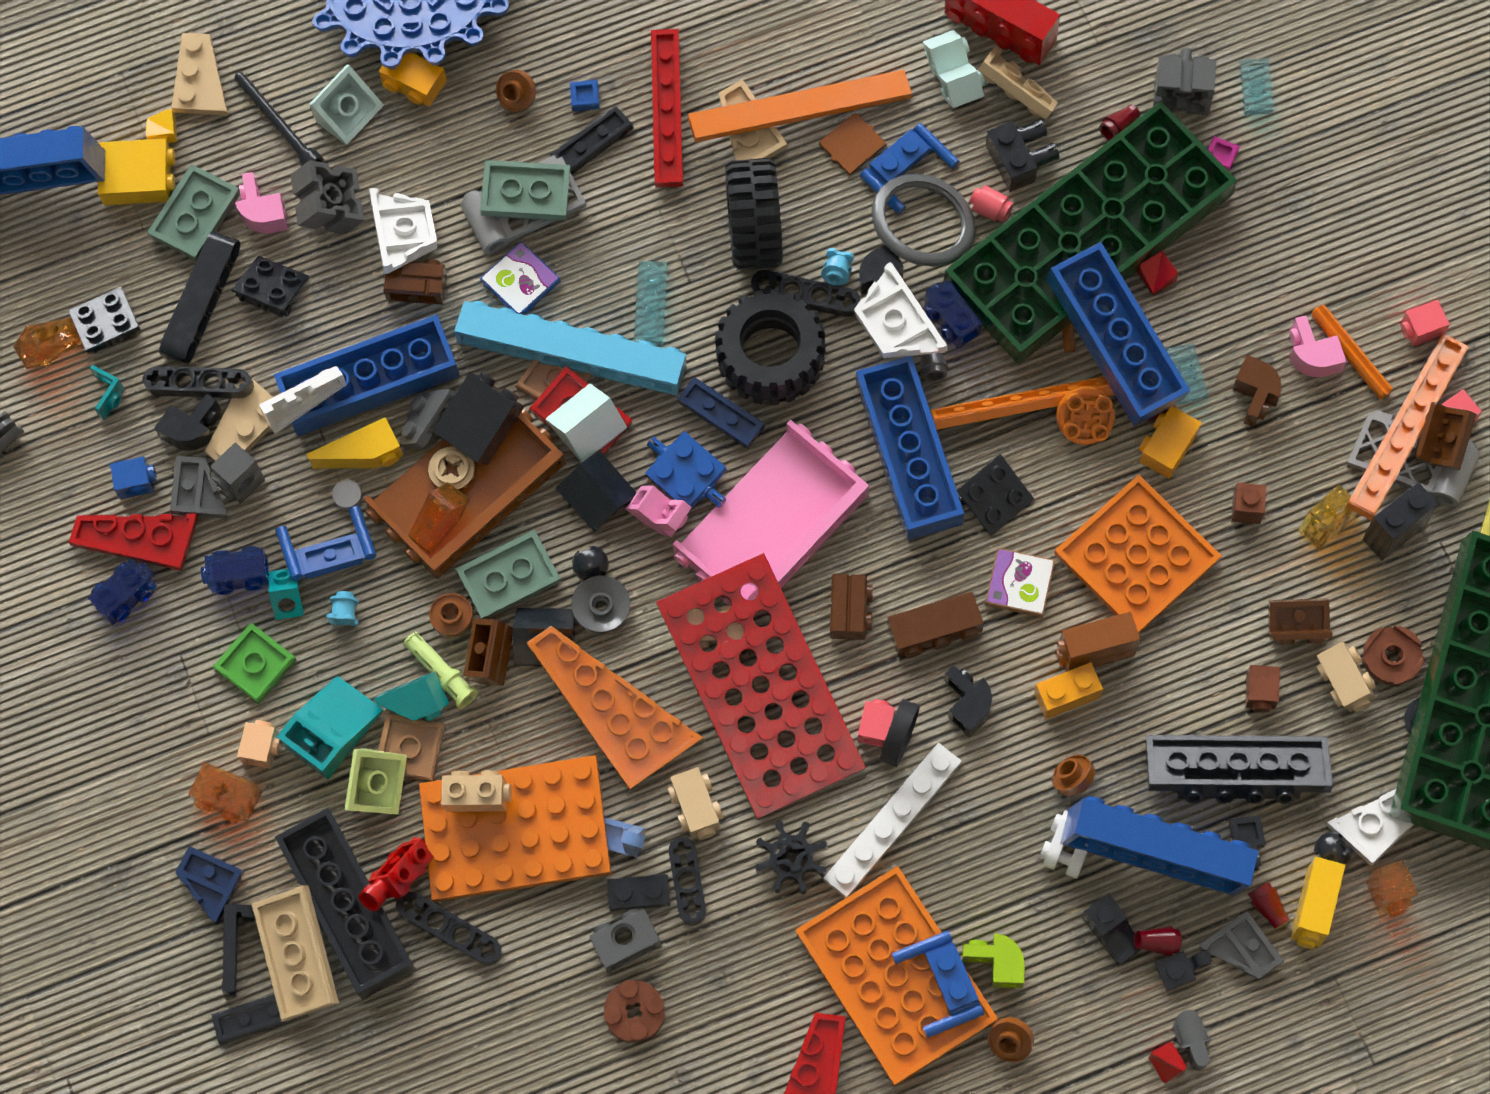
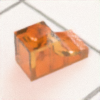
(46, 341)

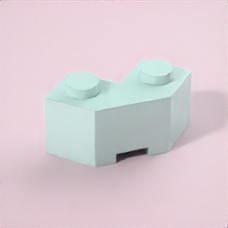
(949, 61)

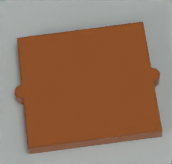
(852, 143)

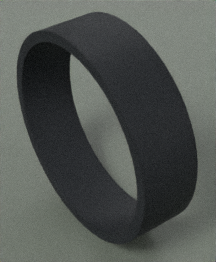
(899, 733)

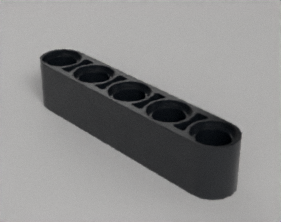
(199, 297)

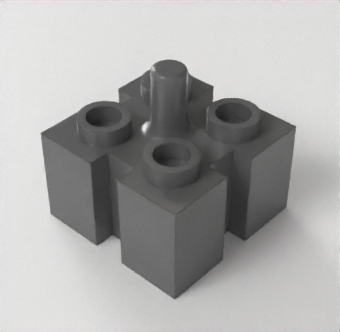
(1185, 83)
(327, 197)

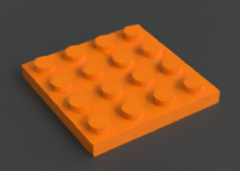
(1137, 553)

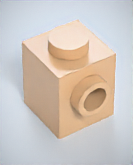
(259, 744)

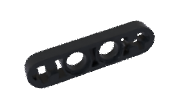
(807, 288)
(198, 379)
(451, 925)

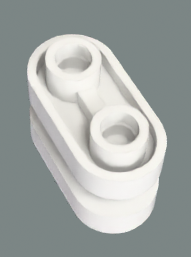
(1053, 853)

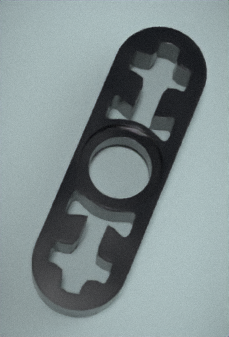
(675, 860)

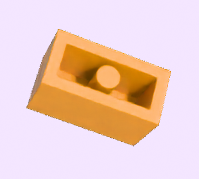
(415, 79)
(1169, 442)
(1068, 691)

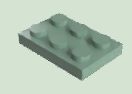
(525, 190)
(193, 212)
(508, 575)

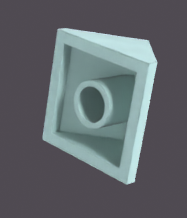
(345, 105)
(587, 422)

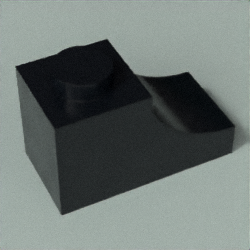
(1111, 929)

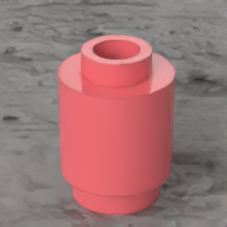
(991, 204)

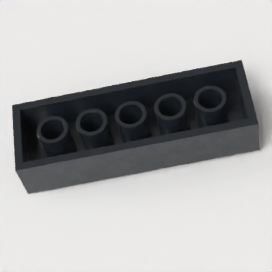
(360, 937)

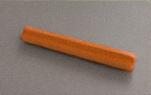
(1352, 352)

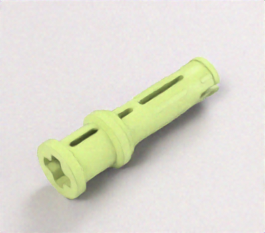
(449, 678)

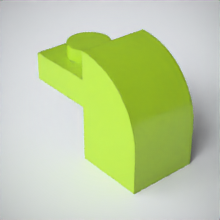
(1005, 958)

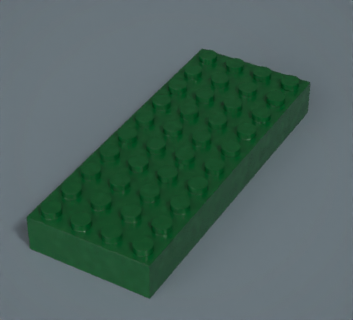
(1127, 195)
(1448, 751)

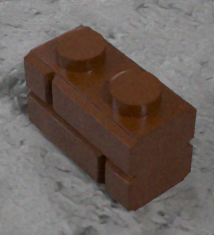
(417, 283)
(848, 607)
(488, 652)

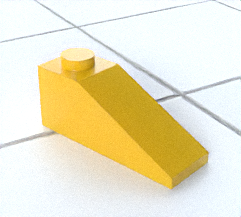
(364, 448)

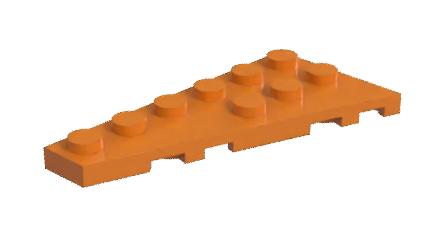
(622, 720)

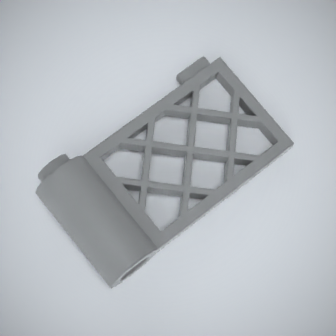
(495, 232)
(1445, 483)

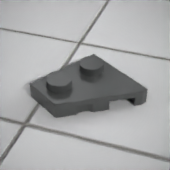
(423, 417)
(195, 489)
(1244, 947)

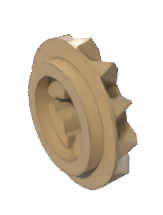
(453, 456)

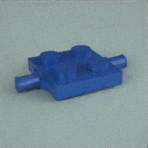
(686, 471)

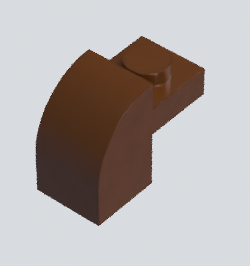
(1262, 384)

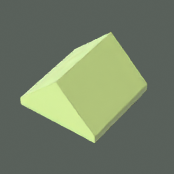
(375, 781)

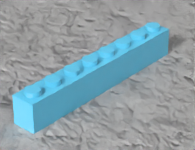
(577, 348)

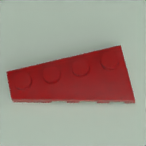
(147, 539)

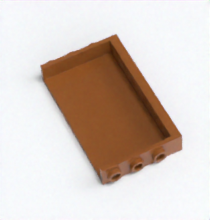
(514, 473)

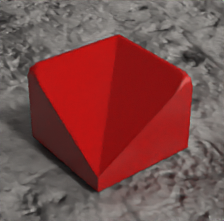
(1157, 272)
(1167, 1062)

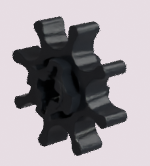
(779, 861)

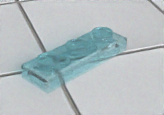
(651, 302)

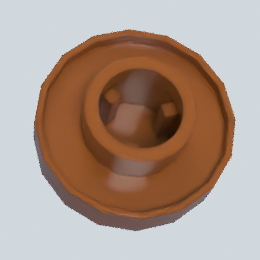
(515, 90)
(451, 615)
(1073, 775)
(1011, 1039)

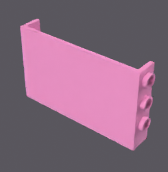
(777, 509)

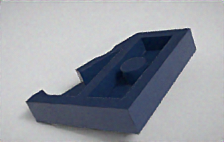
(209, 881)

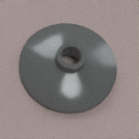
(596, 591)

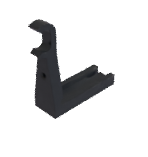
(231, 915)

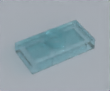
(1256, 86)
(1188, 365)

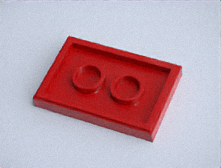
(559, 392)

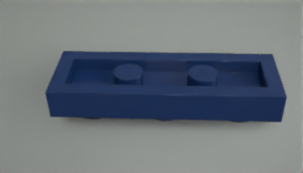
(720, 412)

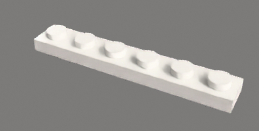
(892, 820)

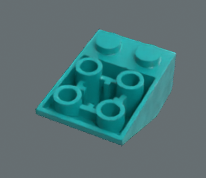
(329, 726)

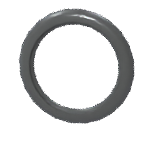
(903, 251)

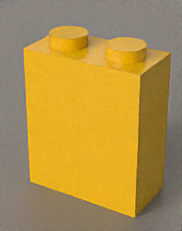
(137, 172)
(1317, 902)

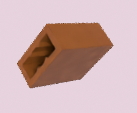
(1098, 642)

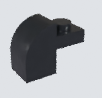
(873, 267)
(187, 431)
(975, 702)

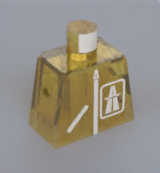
(1330, 514)

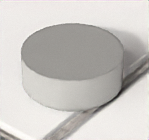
(347, 494)

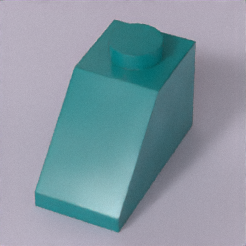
(416, 698)

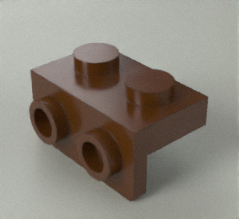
(1445, 436)
(1299, 620)

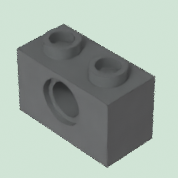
(237, 473)
(616, 955)

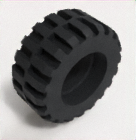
(754, 213)
(761, 313)

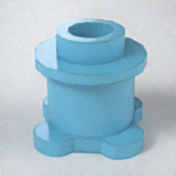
(837, 267)
(343, 609)

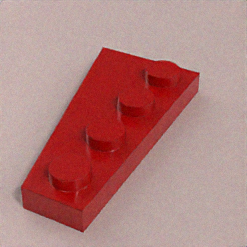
(819, 1057)

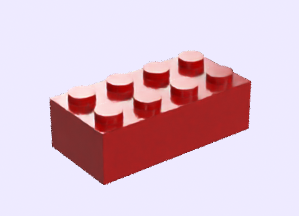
(1013, 24)

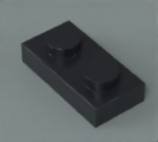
(638, 892)

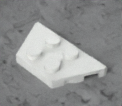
(402, 228)
(897, 319)

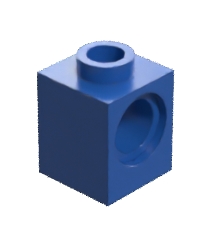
(133, 477)

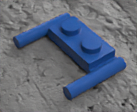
(902, 157)
(328, 555)
(950, 978)

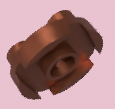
(1393, 672)
(634, 1029)

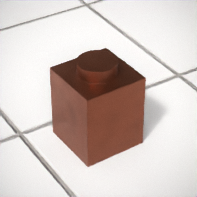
(1248, 503)
(1262, 688)

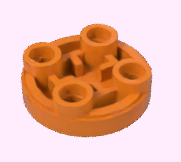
(1085, 415)

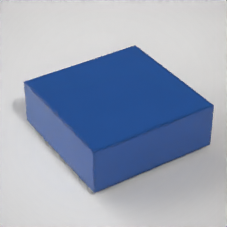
(584, 95)

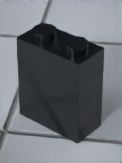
(479, 417)
(1400, 521)

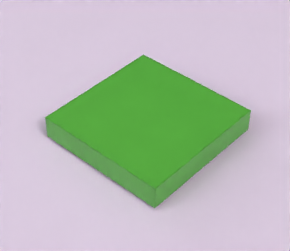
(254, 663)

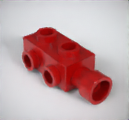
(396, 874)

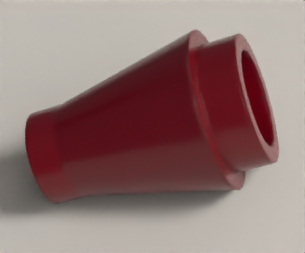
(1118, 121)
(1268, 904)
(1159, 940)

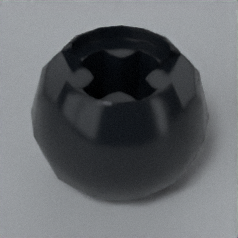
(590, 563)
(1332, 848)

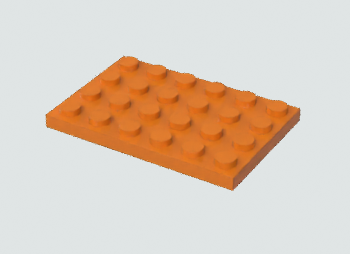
(543, 838)
(886, 999)

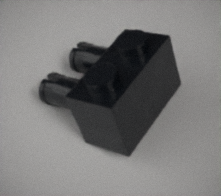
(1011, 156)

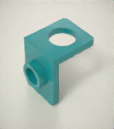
(112, 396)
(283, 587)

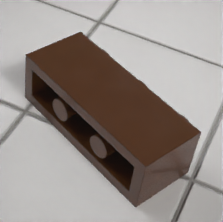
(935, 625)

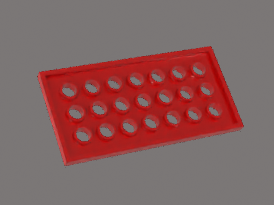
(794, 653)

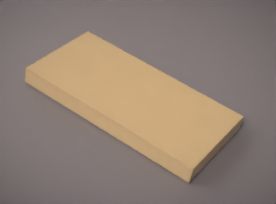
(295, 953)

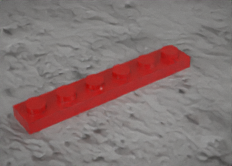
(666, 108)

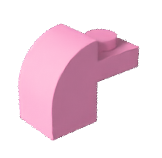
(262, 213)
(1314, 357)
(658, 511)

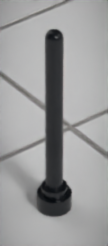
(305, 154)

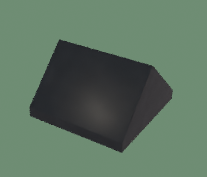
(596, 490)
(533, 621)

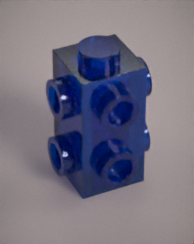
(952, 314)
(236, 570)
(123, 591)

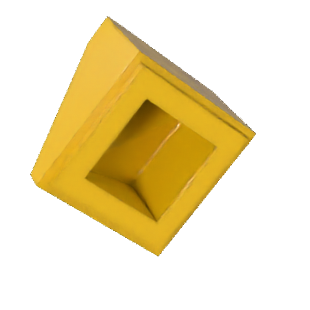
(162, 126)

